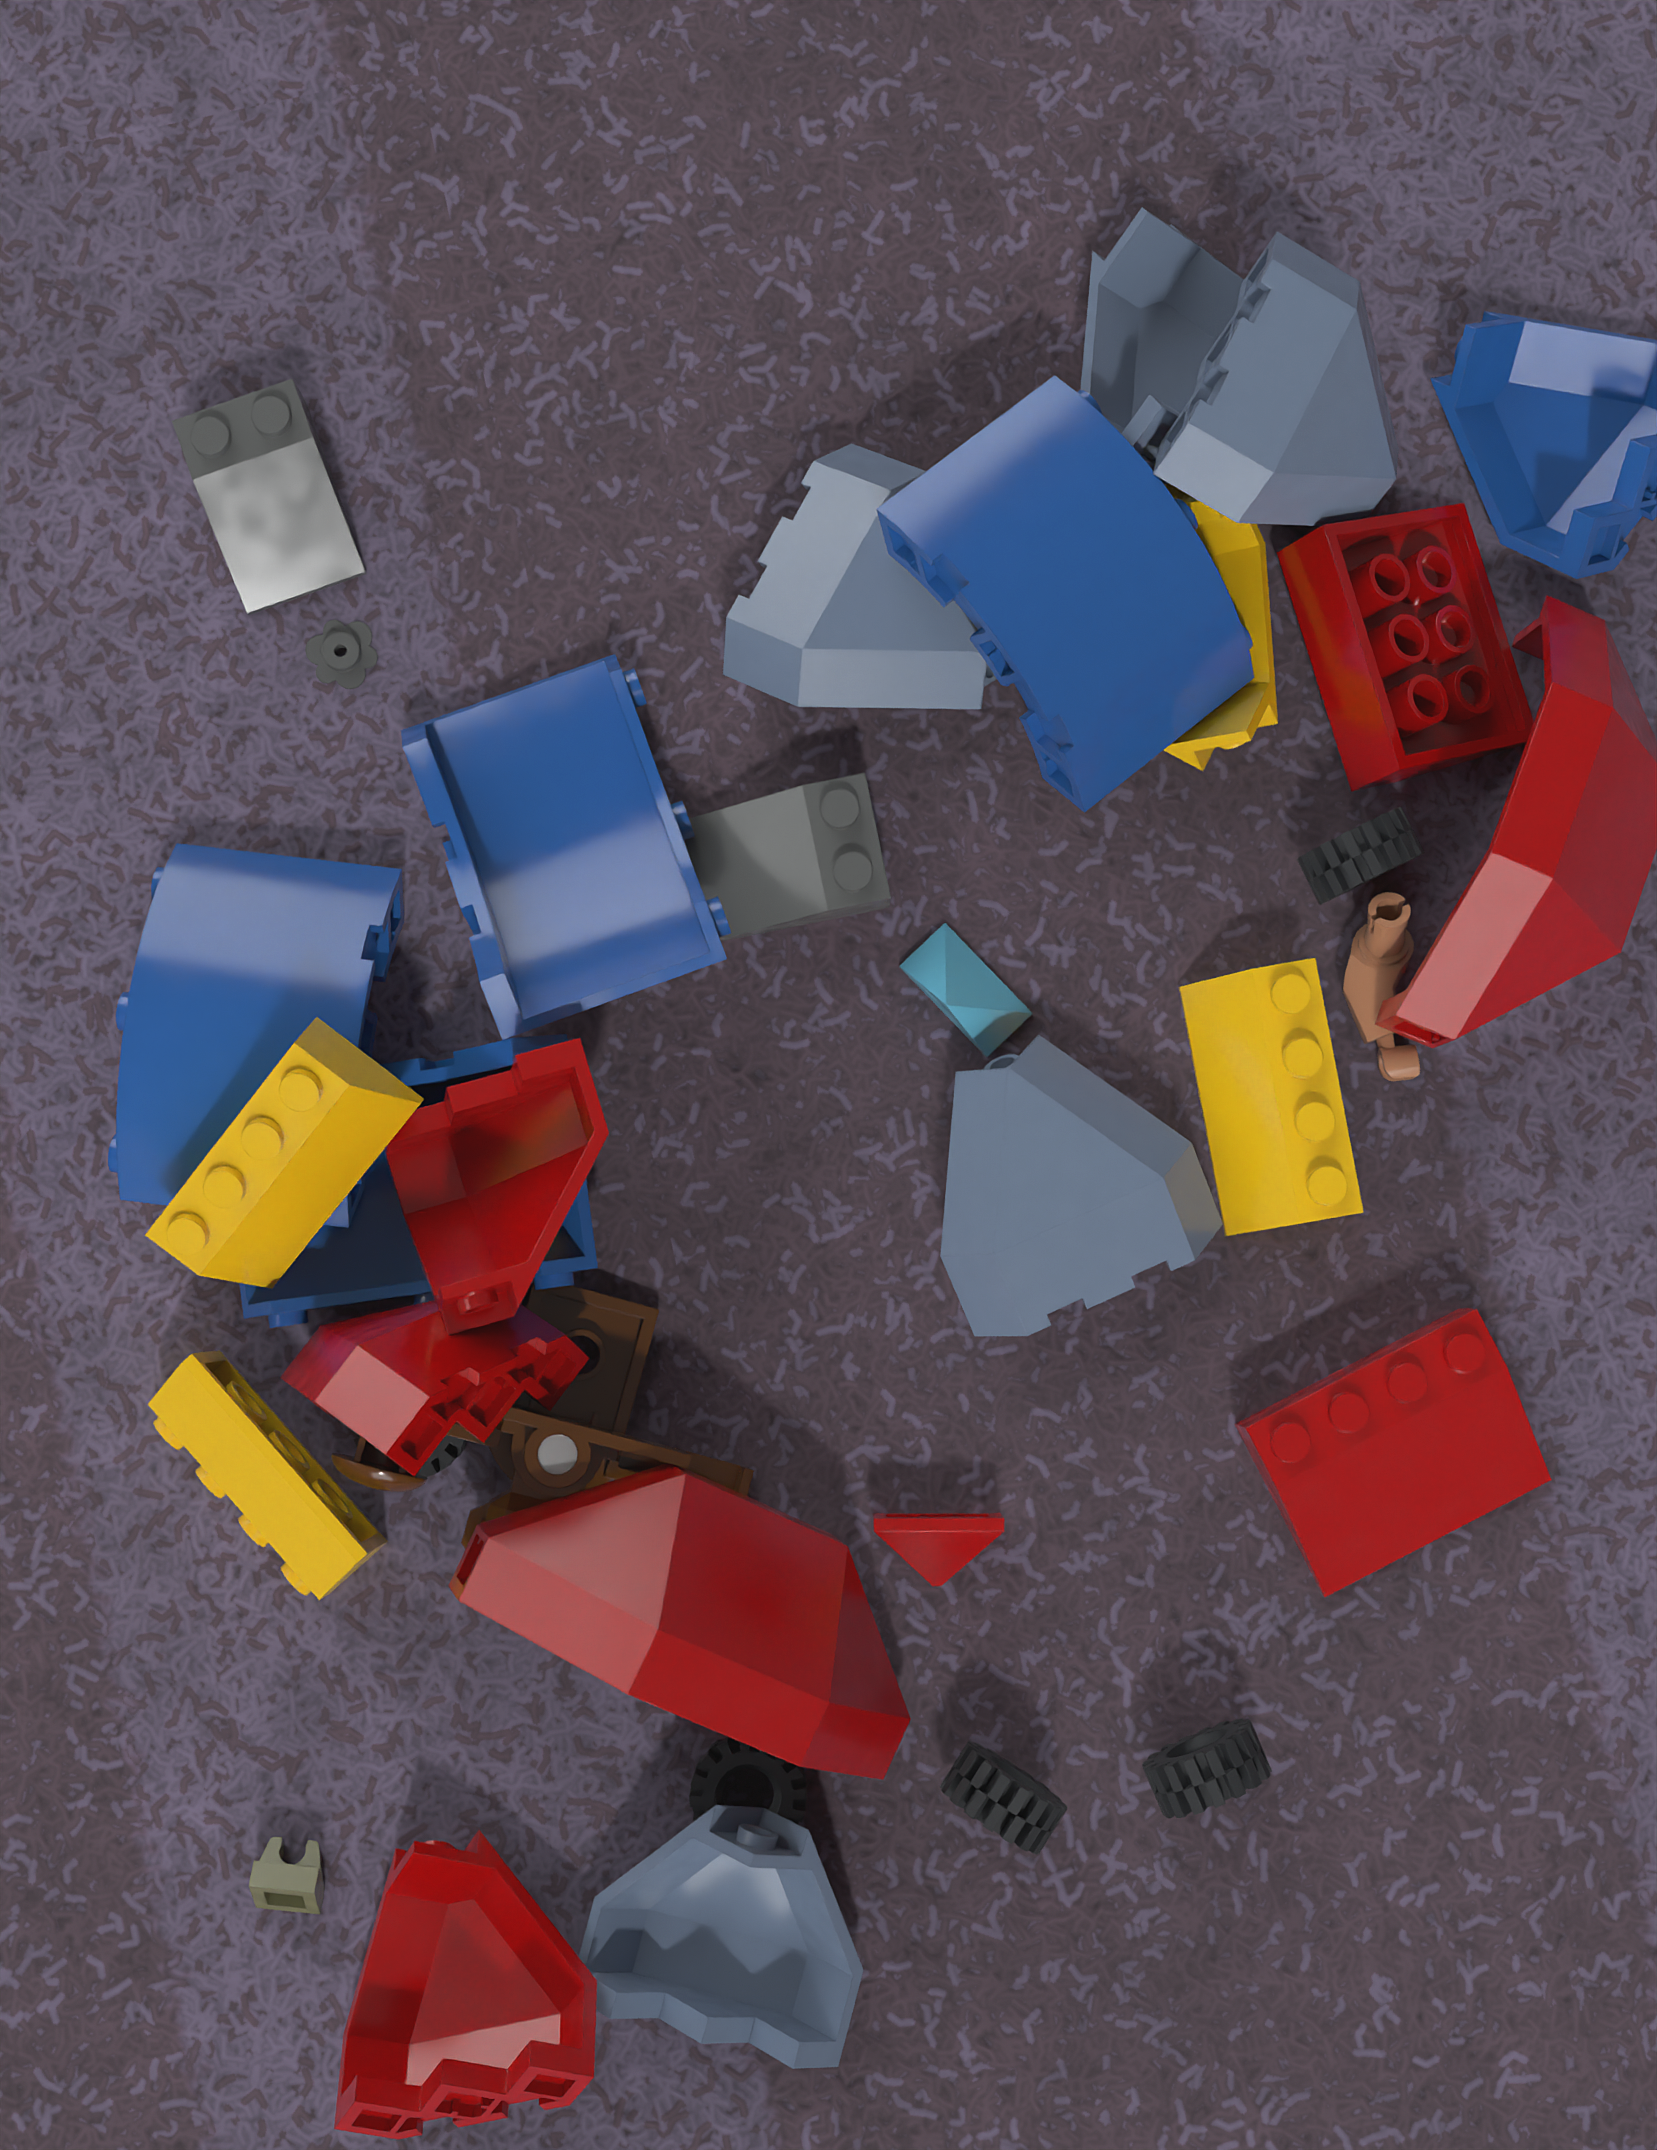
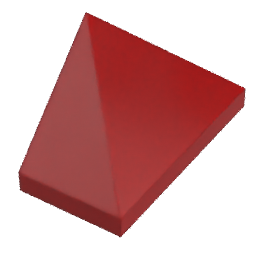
(938, 1542)

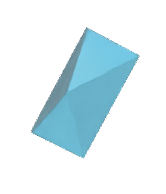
(965, 989)

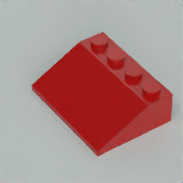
(1406, 643)
(1396, 1449)

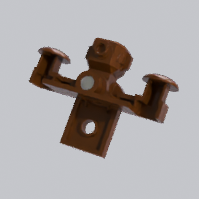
(584, 1432)

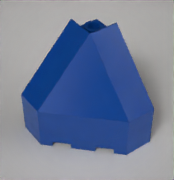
(1557, 435)

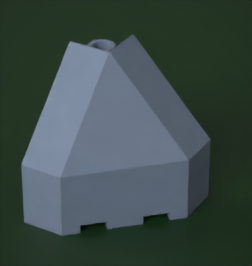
(1150, 326)
(1287, 402)
(841, 615)
(1061, 1192)
(730, 1940)

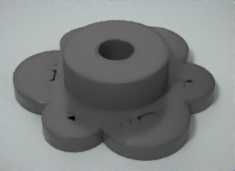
(349, 669)

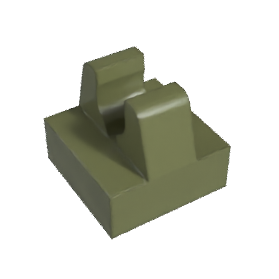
(288, 1885)

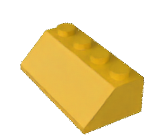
(1270, 1097)
(285, 1161)
(264, 1472)

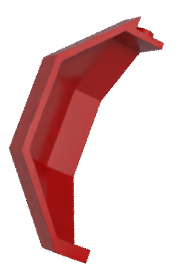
(1564, 851)
(700, 1612)

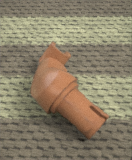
(1373, 971)

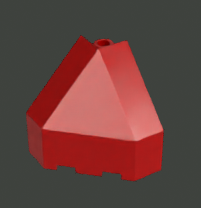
(495, 1178)
(409, 1382)
(462, 2000)

